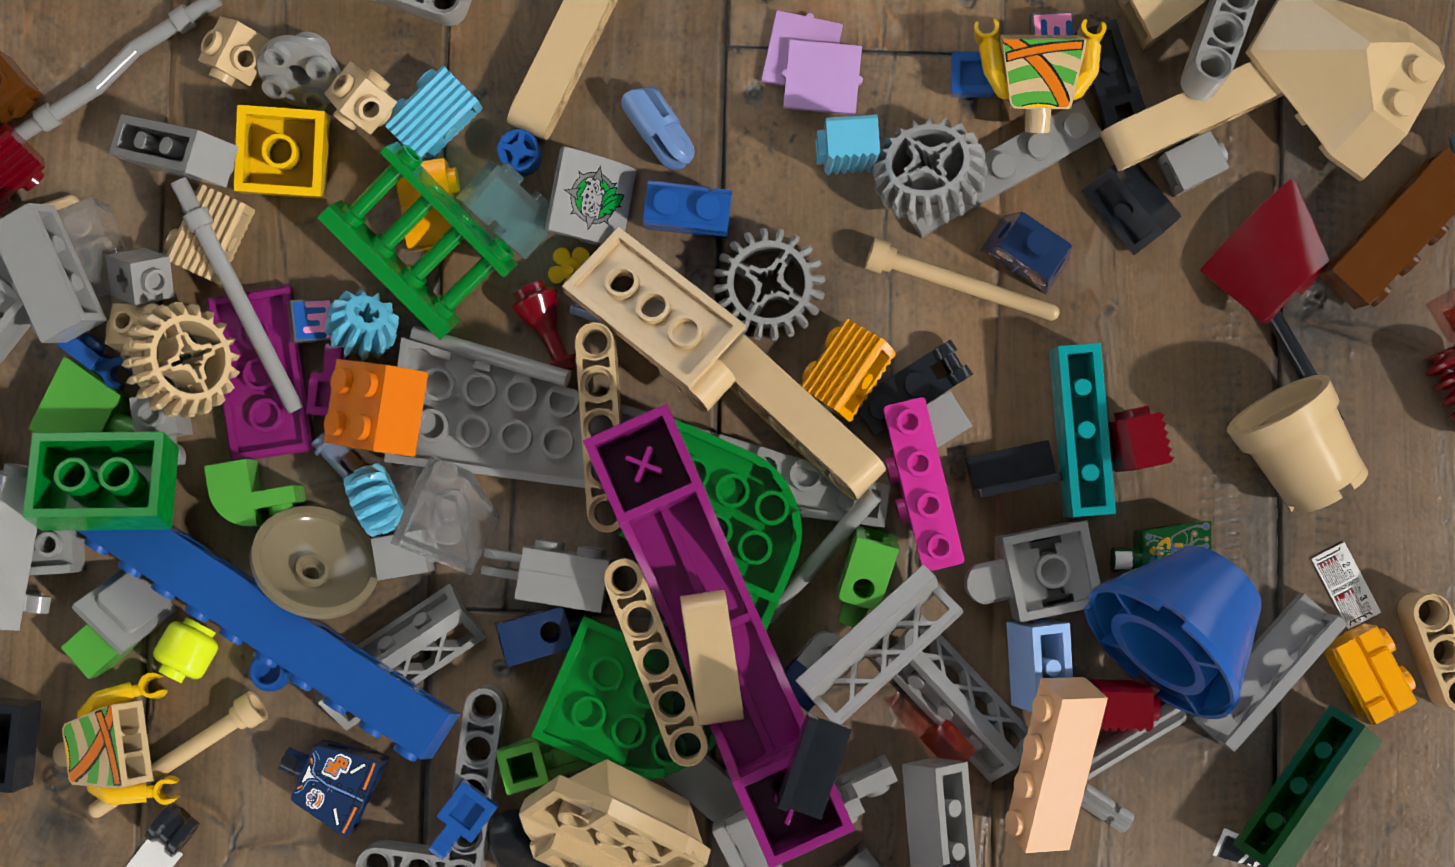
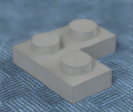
(864, 780)

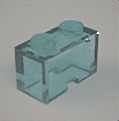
(499, 198)

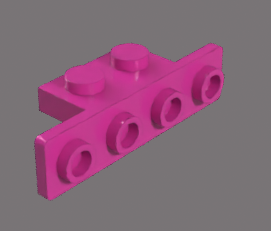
(921, 484)

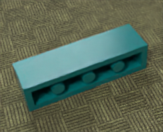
(1082, 430)

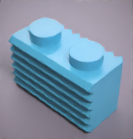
(433, 113)
(848, 144)

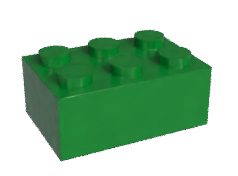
(101, 481)

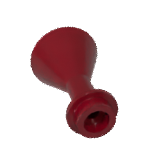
(538, 309)

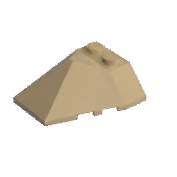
(1347, 76)

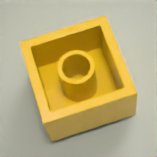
(282, 152)

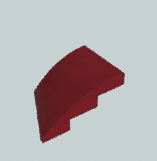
(1270, 255)

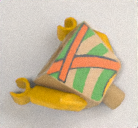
(1040, 69)
(110, 747)

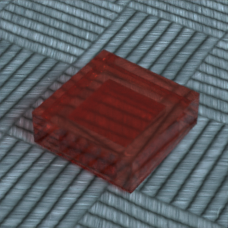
(947, 742)

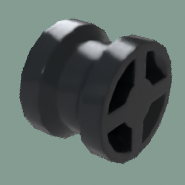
(172, 829)

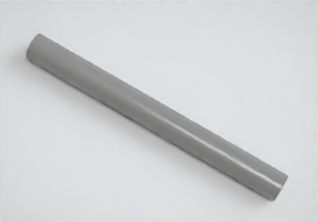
(493, 356)
(826, 550)

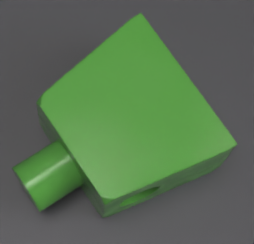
(81, 403)
(869, 557)

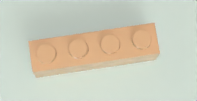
(1055, 764)

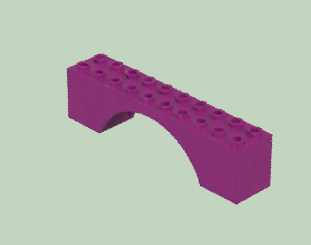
(686, 553)

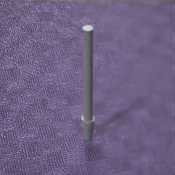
(199, 221)

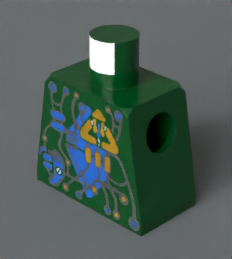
(1158, 542)

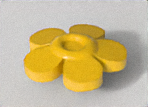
(568, 264)

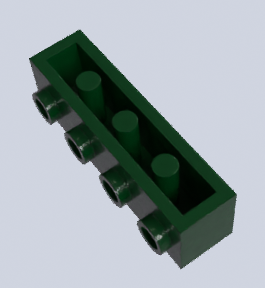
(1308, 790)

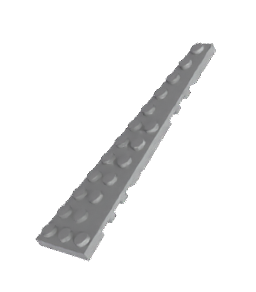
(532, 432)

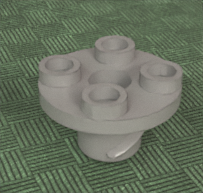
(298, 70)

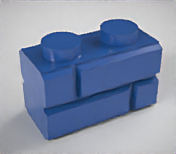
(687, 209)

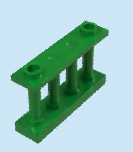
(379, 250)

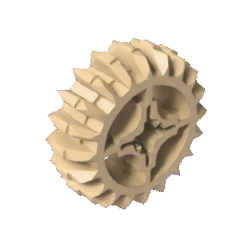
(199, 387)

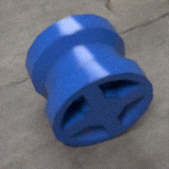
(512, 149)

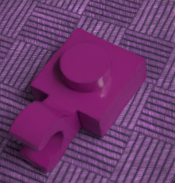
(320, 383)

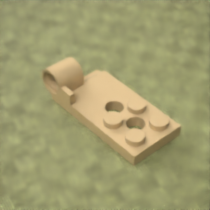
(681, 339)

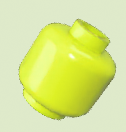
(185, 650)

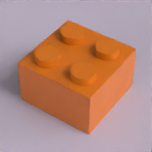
(375, 407)

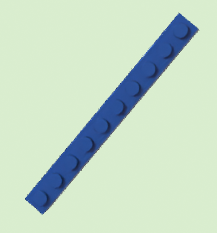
(299, 644)

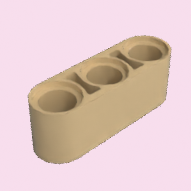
(1423, 639)
(711, 657)

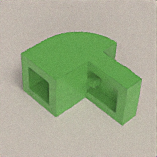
(239, 496)
(532, 764)

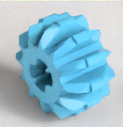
(361, 324)
(374, 499)

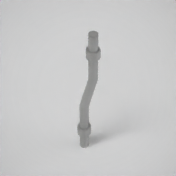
(180, 20)

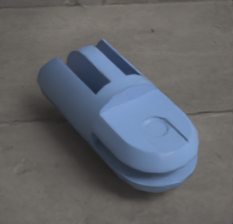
(658, 126)

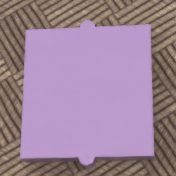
(795, 27)
(822, 77)

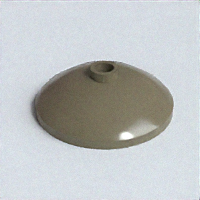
(317, 545)

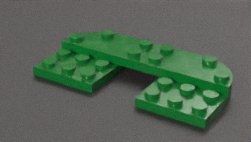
(598, 696)

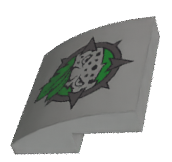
(589, 196)

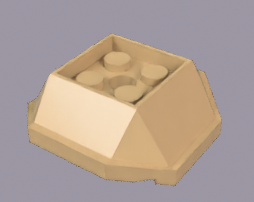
(611, 821)

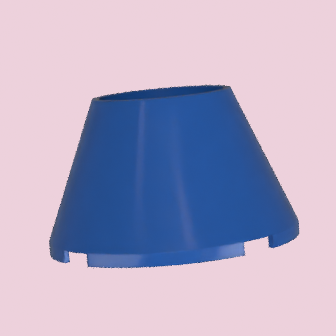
(1181, 627)

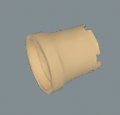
(1301, 443)

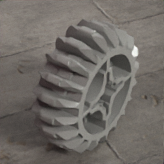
(924, 185)
(786, 295)

